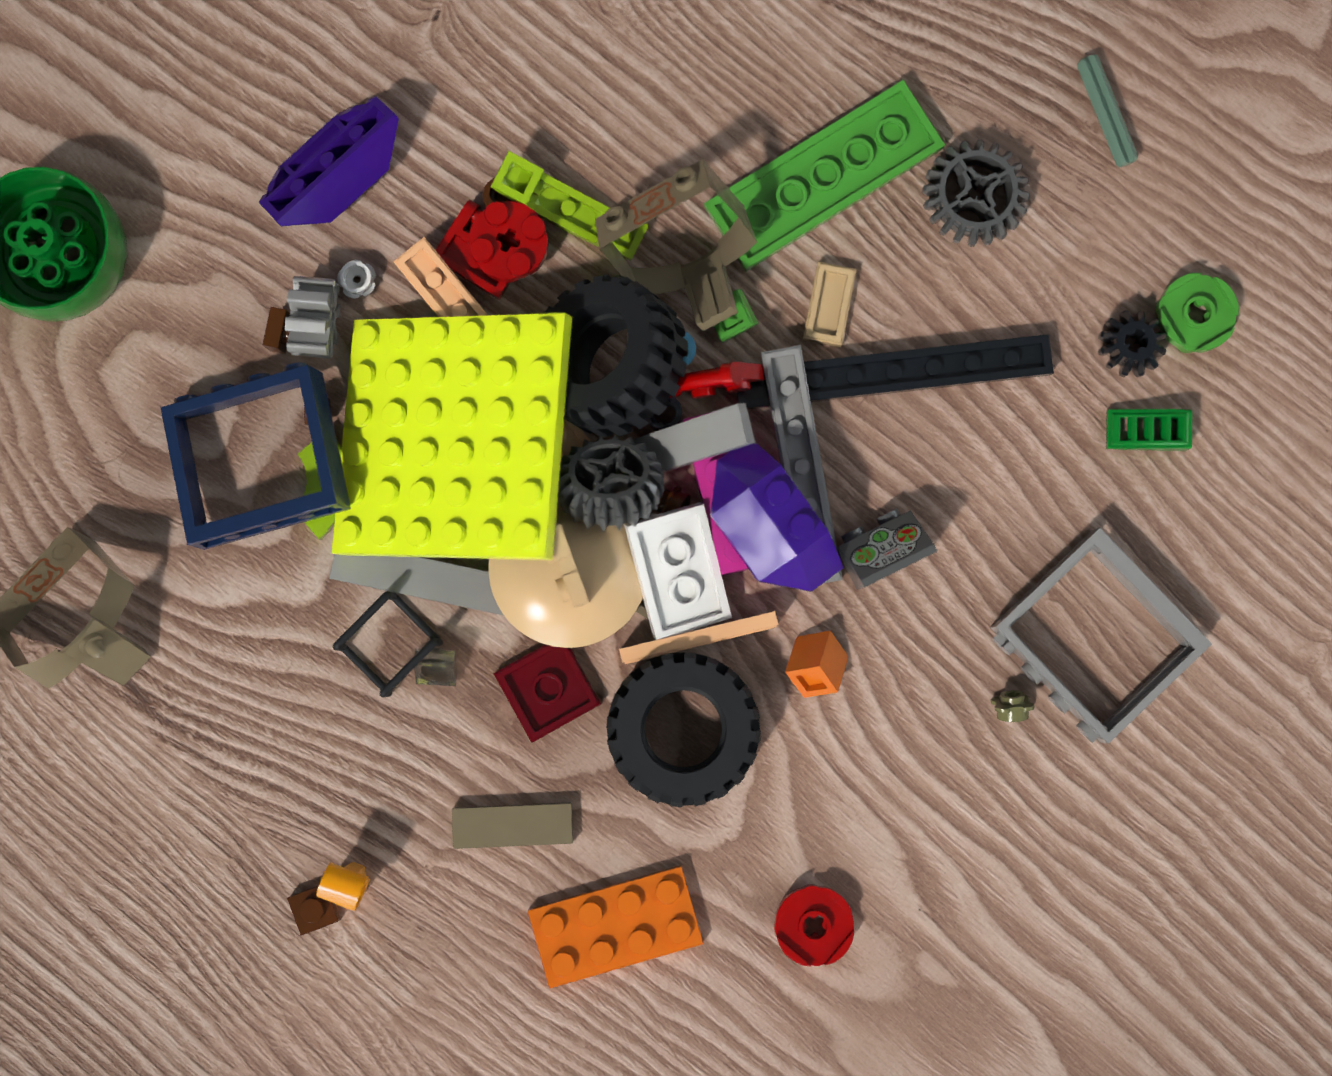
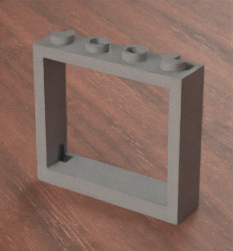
(1151, 598)

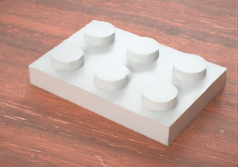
(678, 571)

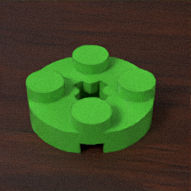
(1204, 291)

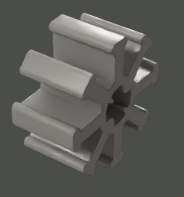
(312, 317)

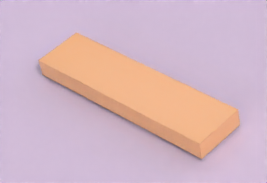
(699, 637)

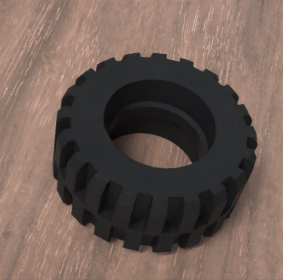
(649, 364)
(693, 783)

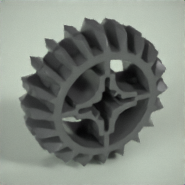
(968, 178)
(610, 482)

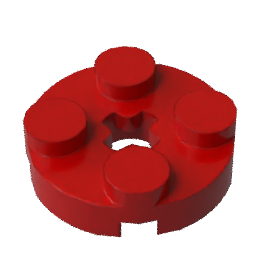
(499, 220)
(816, 948)

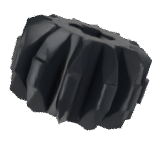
(1143, 333)

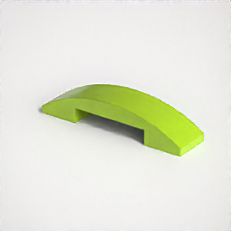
(558, 203)

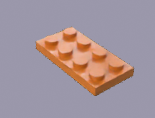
(615, 926)

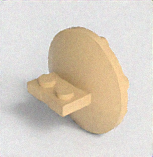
(578, 594)

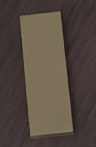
(512, 825)

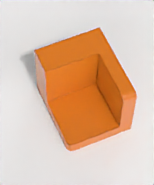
(817, 664)

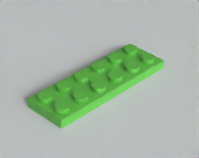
(830, 172)

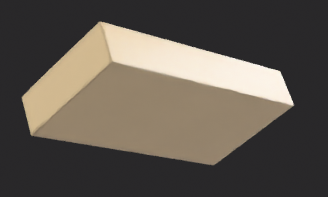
(829, 304)

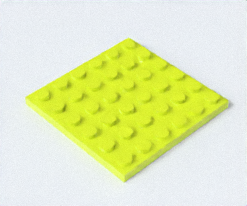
(454, 436)

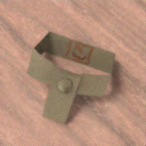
(703, 278)
(98, 643)

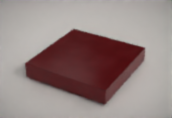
(547, 690)

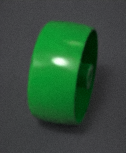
(97, 233)

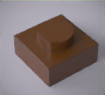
(275, 334)
(311, 911)

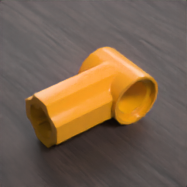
(344, 885)

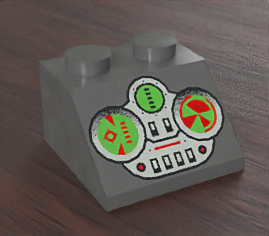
(884, 549)

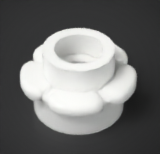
(351, 270)

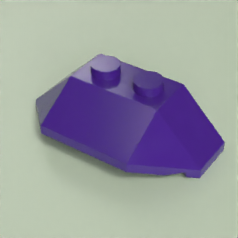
(333, 166)
(771, 521)

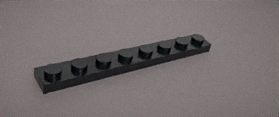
(918, 370)

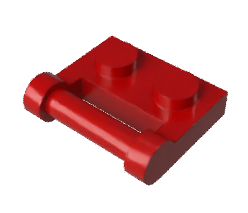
(456, 252)
(732, 375)

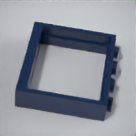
(326, 502)

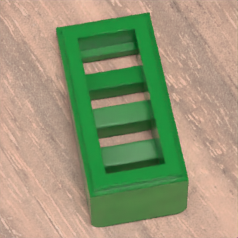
(1183, 429)

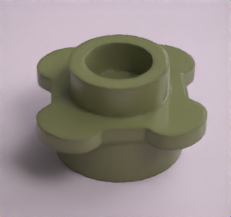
(1012, 706)

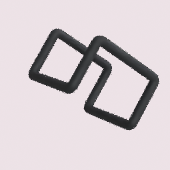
(386, 689)

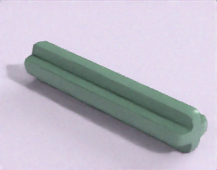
(1107, 110)

